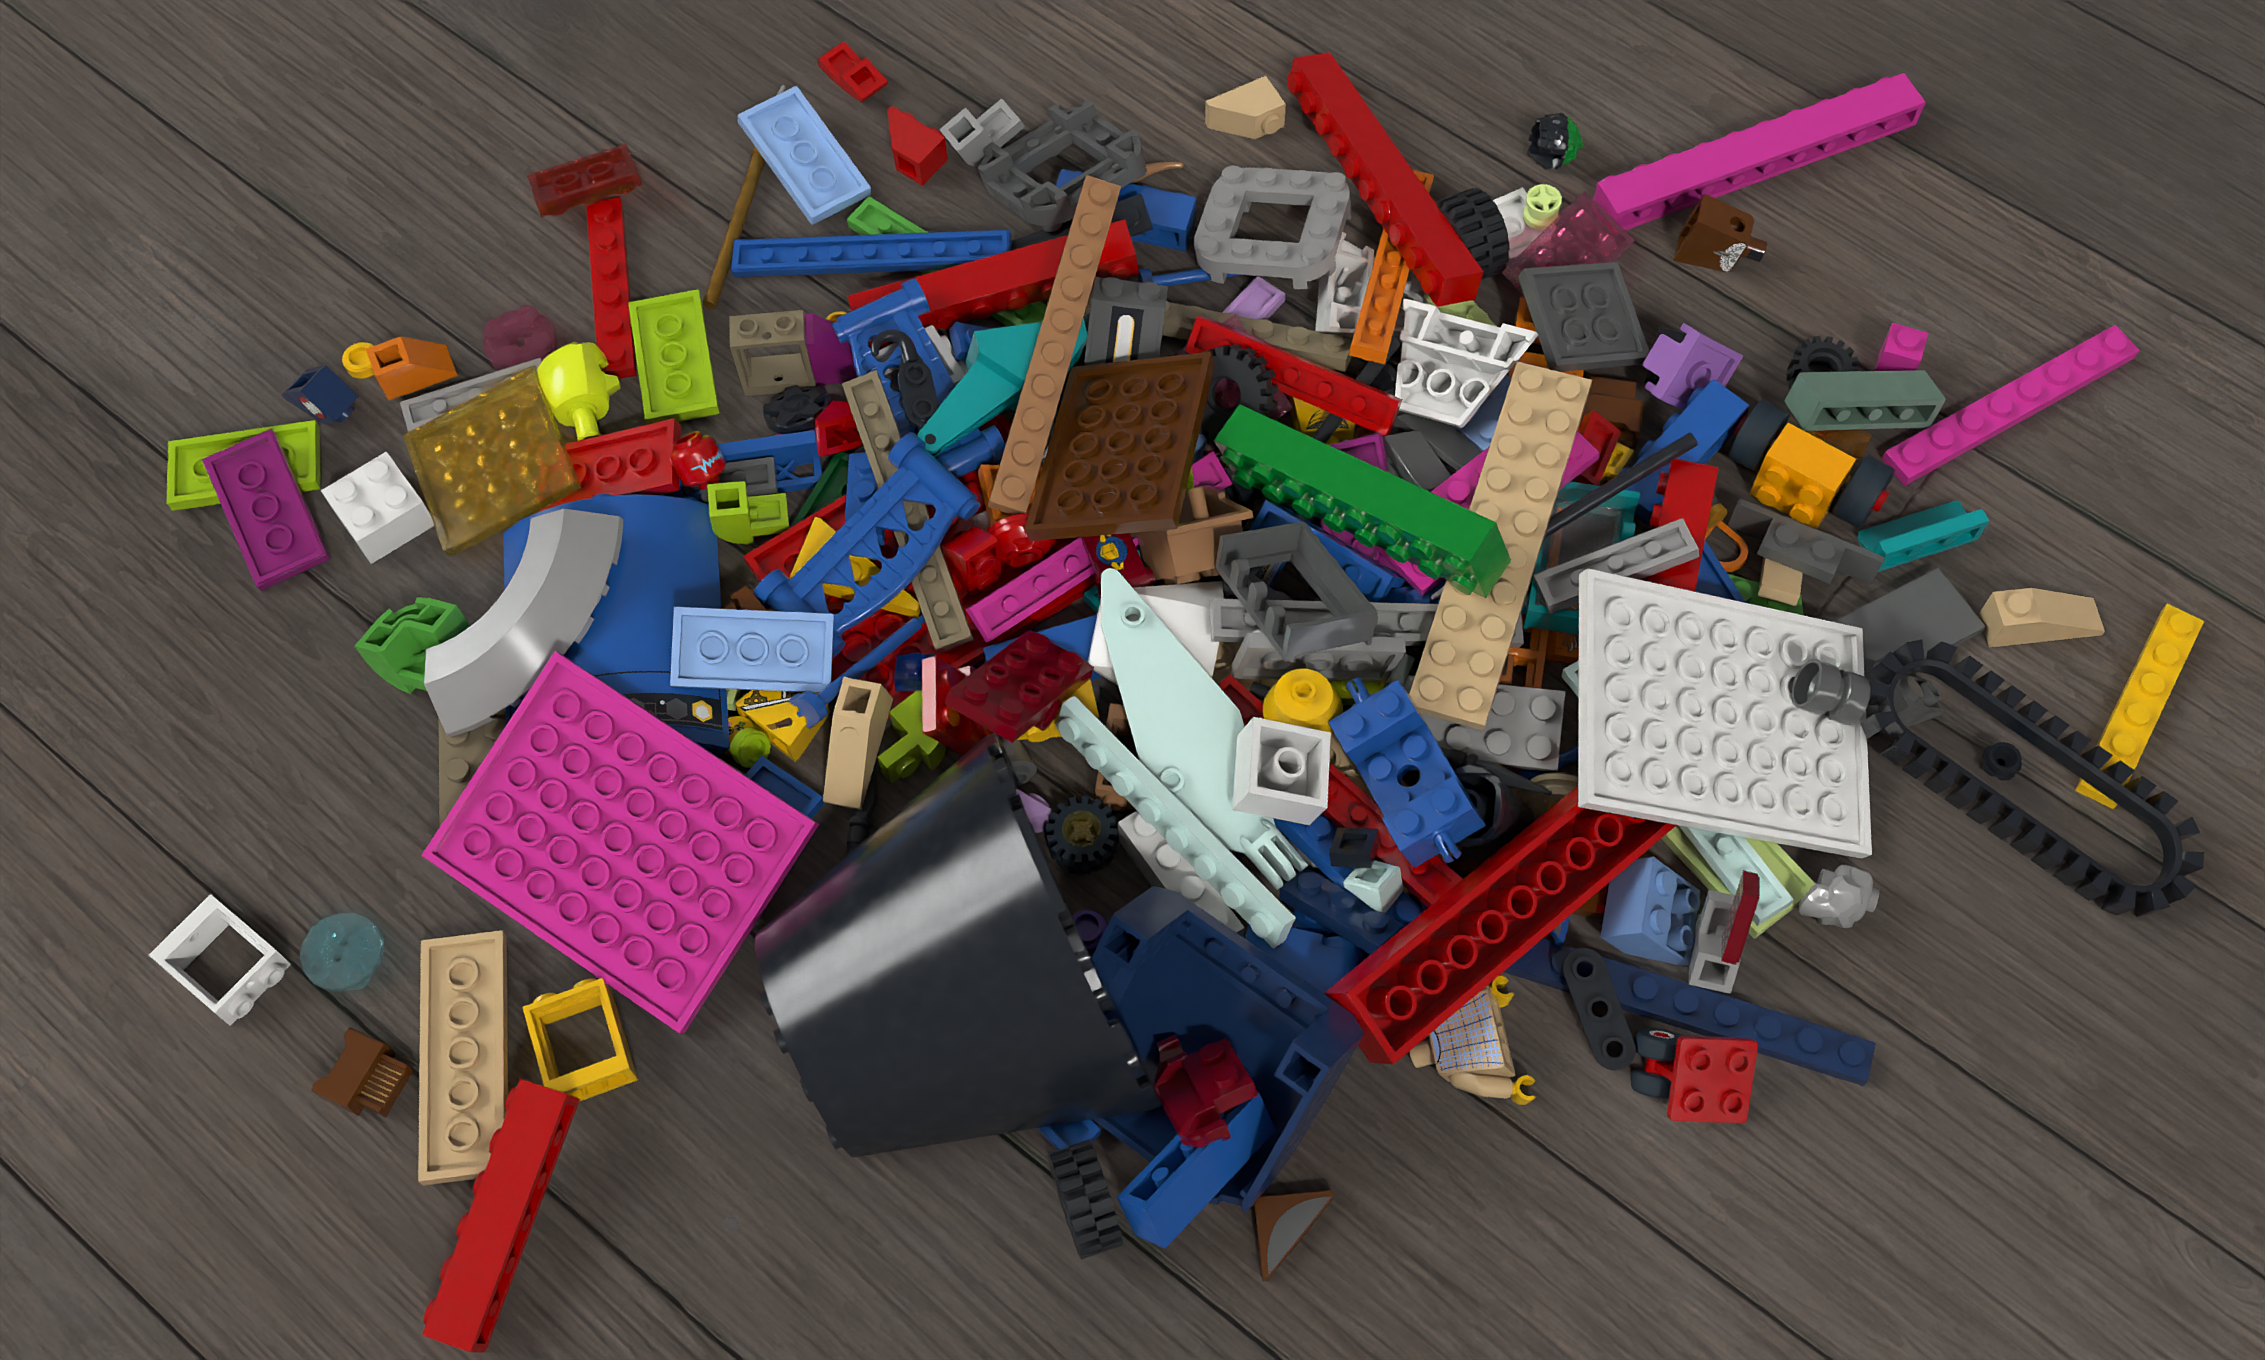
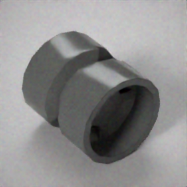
(1830, 692)

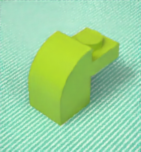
(741, 517)
(914, 745)

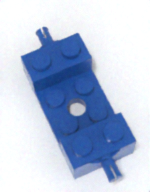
(1387, 740)

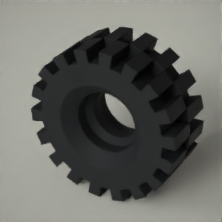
(1250, 376)
(1085, 1199)

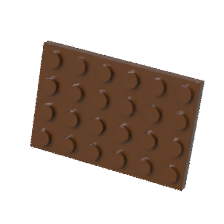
(1122, 448)

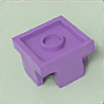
(1688, 365)

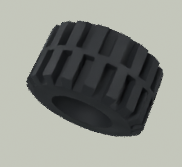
(1479, 227)

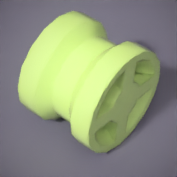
(1547, 199)

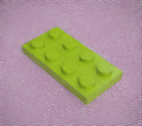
(673, 357)
(188, 479)

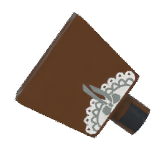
(1717, 237)

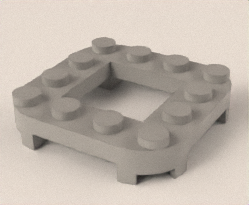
(1233, 193)

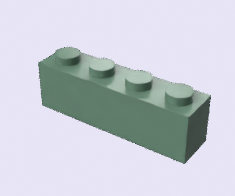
(1864, 400)

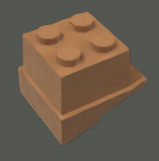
(1193, 547)

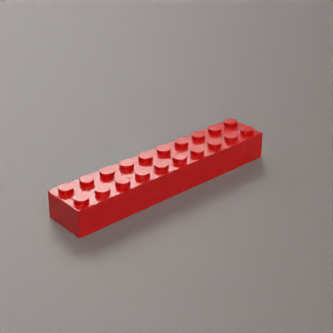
(1488, 923)

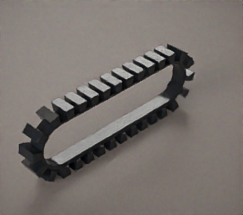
(2122, 895)

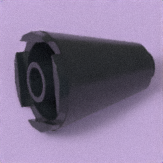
(1497, 805)

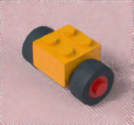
(1805, 473)

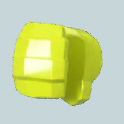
(577, 386)

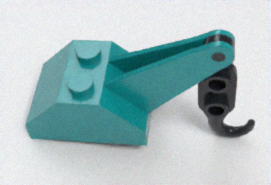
(992, 384)

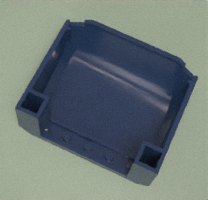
(1196, 978)

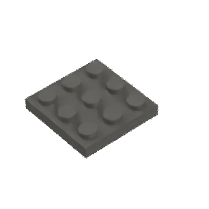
(1584, 316)

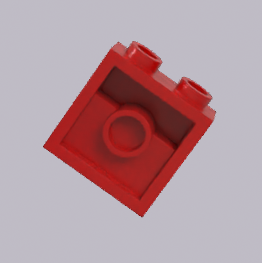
(940, 720)

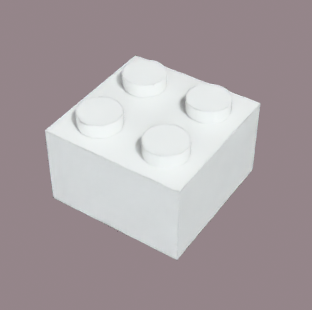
(378, 507)
(1281, 771)

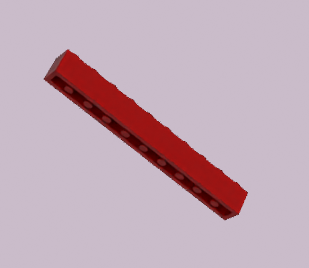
(1385, 180)

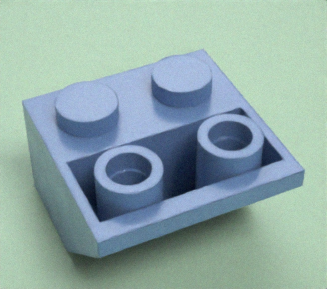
(1651, 913)

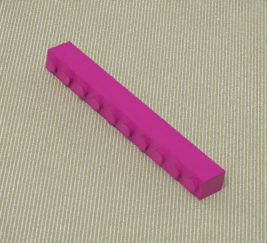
(1760, 151)

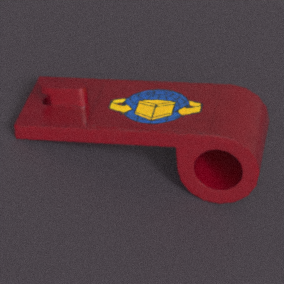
(1119, 553)

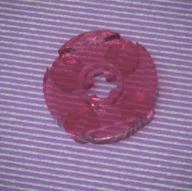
(513, 325)

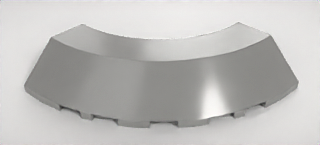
(534, 617)

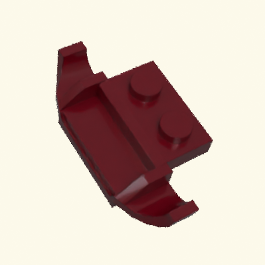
(1200, 1088)

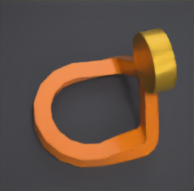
(1716, 516)

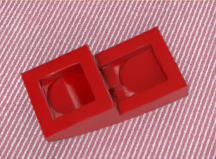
(850, 73)

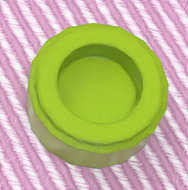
(749, 746)

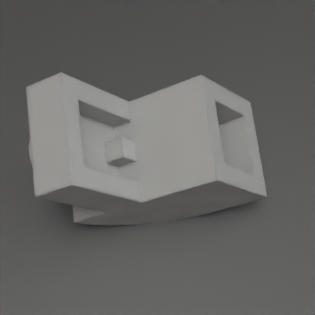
(972, 135)
(1705, 965)

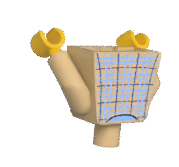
(1474, 1048)

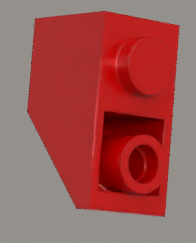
(915, 147)
(974, 560)

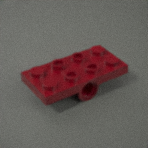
(1020, 686)

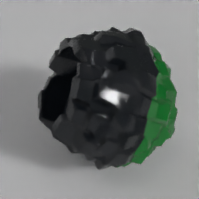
(1554, 141)

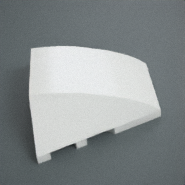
(1343, 292)
(1453, 362)
(1182, 610)

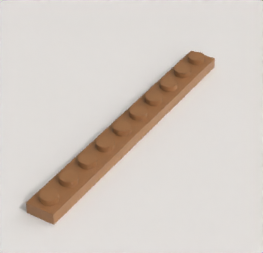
(1054, 347)

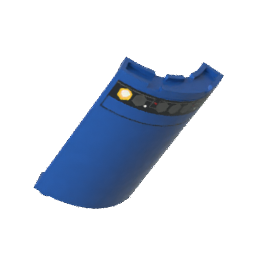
(662, 564)

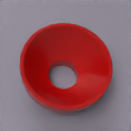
(1015, 544)

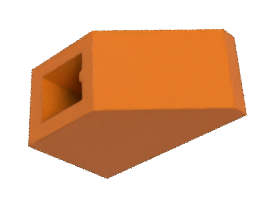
(410, 365)

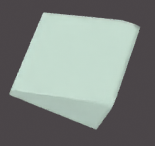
(1376, 886)

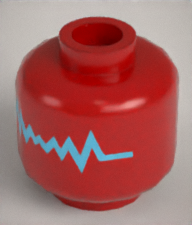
(697, 460)

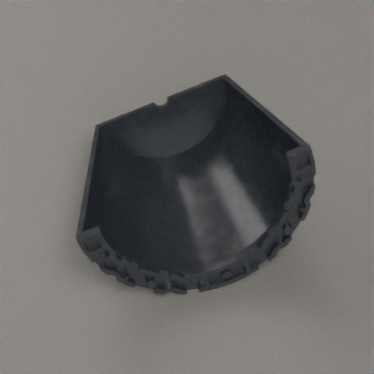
(945, 980)

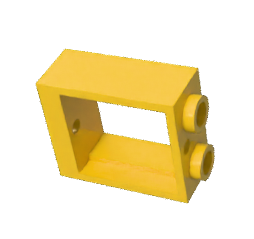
(593, 1078)

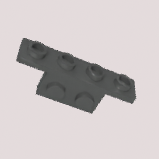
(1803, 546)

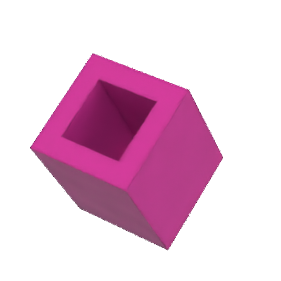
(1901, 349)

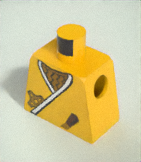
(779, 720)

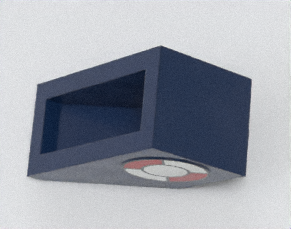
(321, 395)

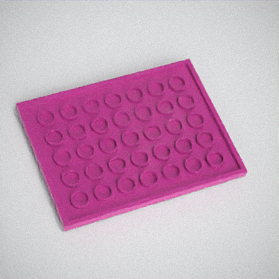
(620, 841)

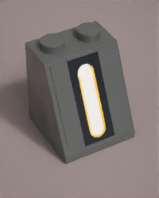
(1125, 321)

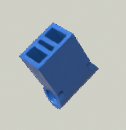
(1312, 956)

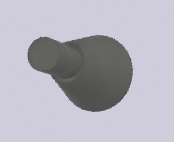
(1020, 760)

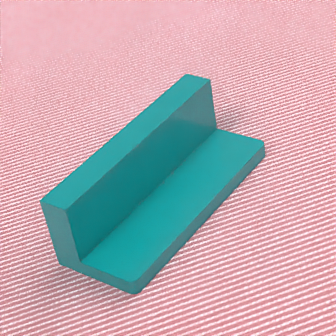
(1923, 533)

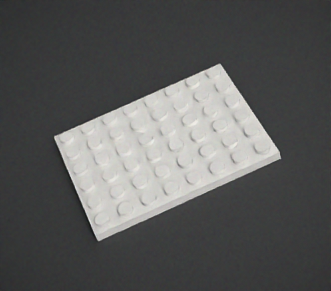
(1698, 720)

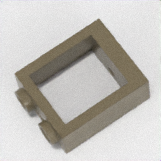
(759, 373)

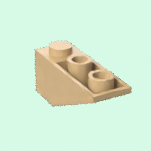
(855, 741)

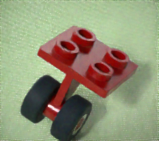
(1700, 1075)

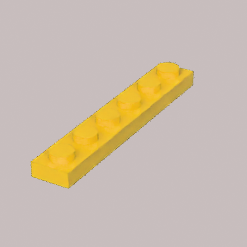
(2146, 693)

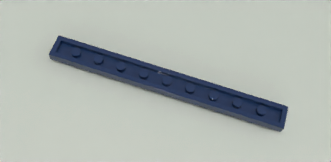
(1711, 1014)

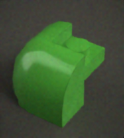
(399, 640)

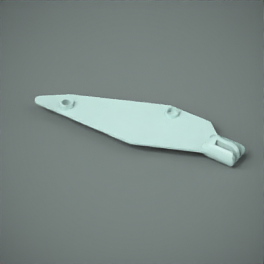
(1185, 728)

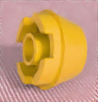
(1303, 700)

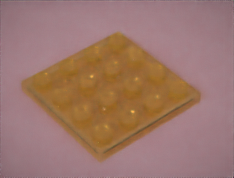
(491, 462)

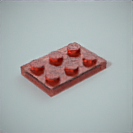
(584, 181)

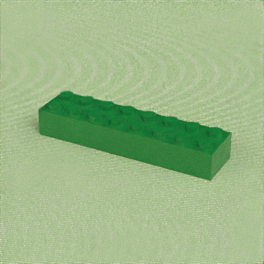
(1364, 502)

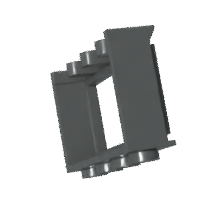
(1295, 542)

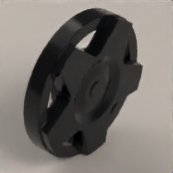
(795, 409)

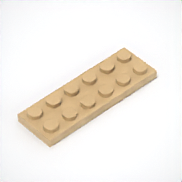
(461, 1054)

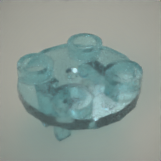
(359, 956)

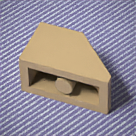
(1247, 110)

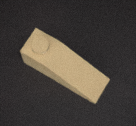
(2038, 616)

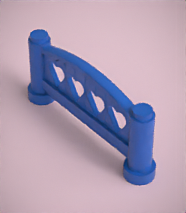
(901, 313)
(917, 480)

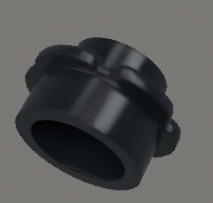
(2005, 752)

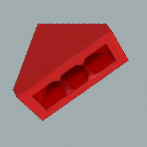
(836, 429)

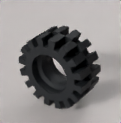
(1821, 353)

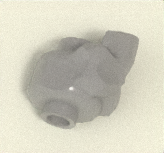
(1840, 897)

